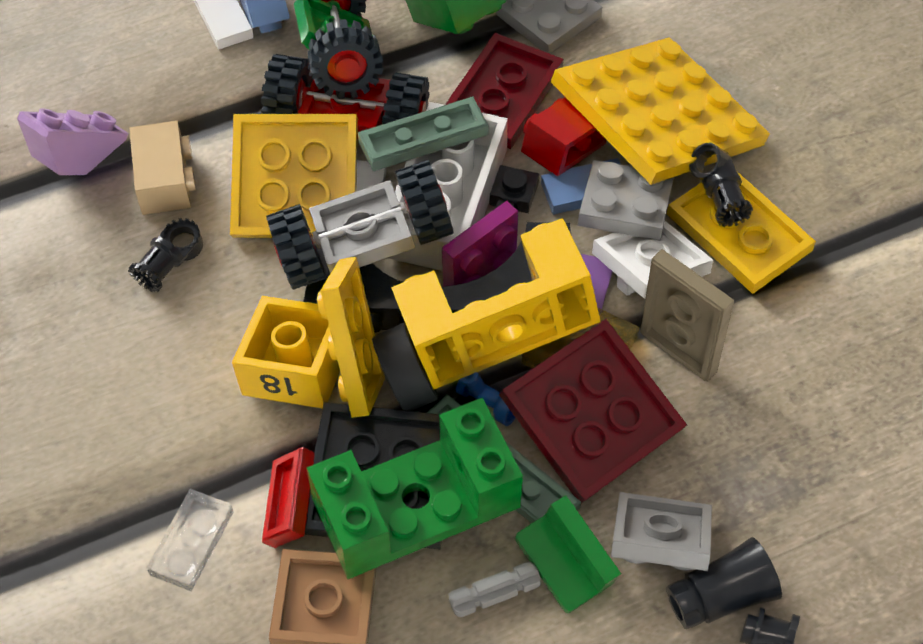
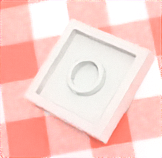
(632, 256)

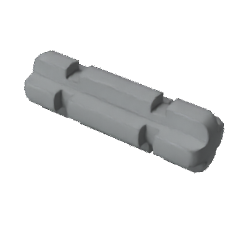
(494, 589)

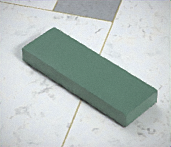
(423, 133)

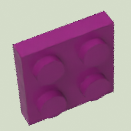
(481, 246)

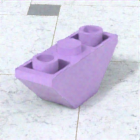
(70, 140)

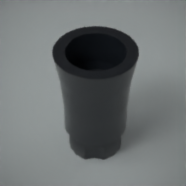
(730, 585)

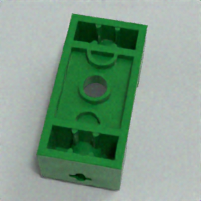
(463, 474)

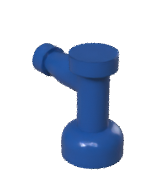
(475, 387)

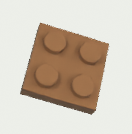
(318, 601)

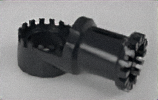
(723, 176)
(164, 255)

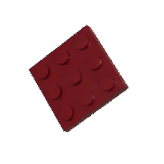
(592, 410)

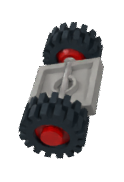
(361, 225)

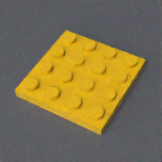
(658, 108)

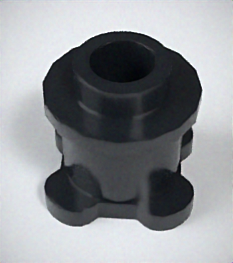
(769, 629)

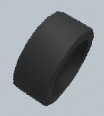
(403, 368)

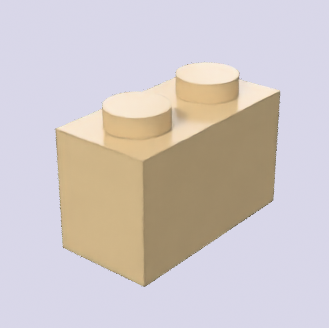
(160, 167)

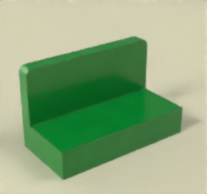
(567, 555)

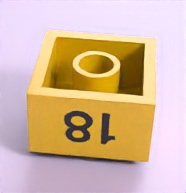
(286, 354)

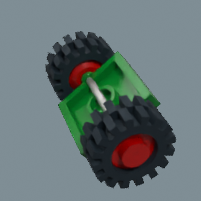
(341, 45)

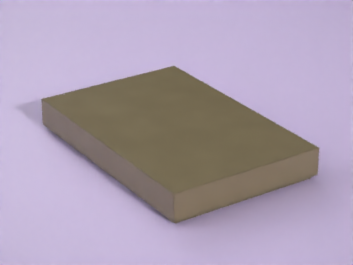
(685, 315)

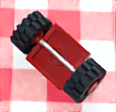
(289, 92)

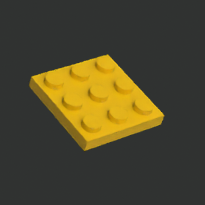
(289, 163)

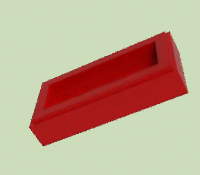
(288, 498)

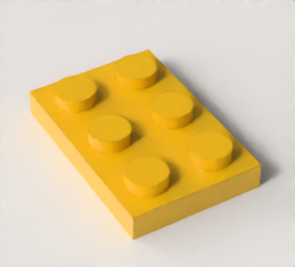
(751, 250)
(350, 341)

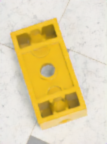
(505, 325)

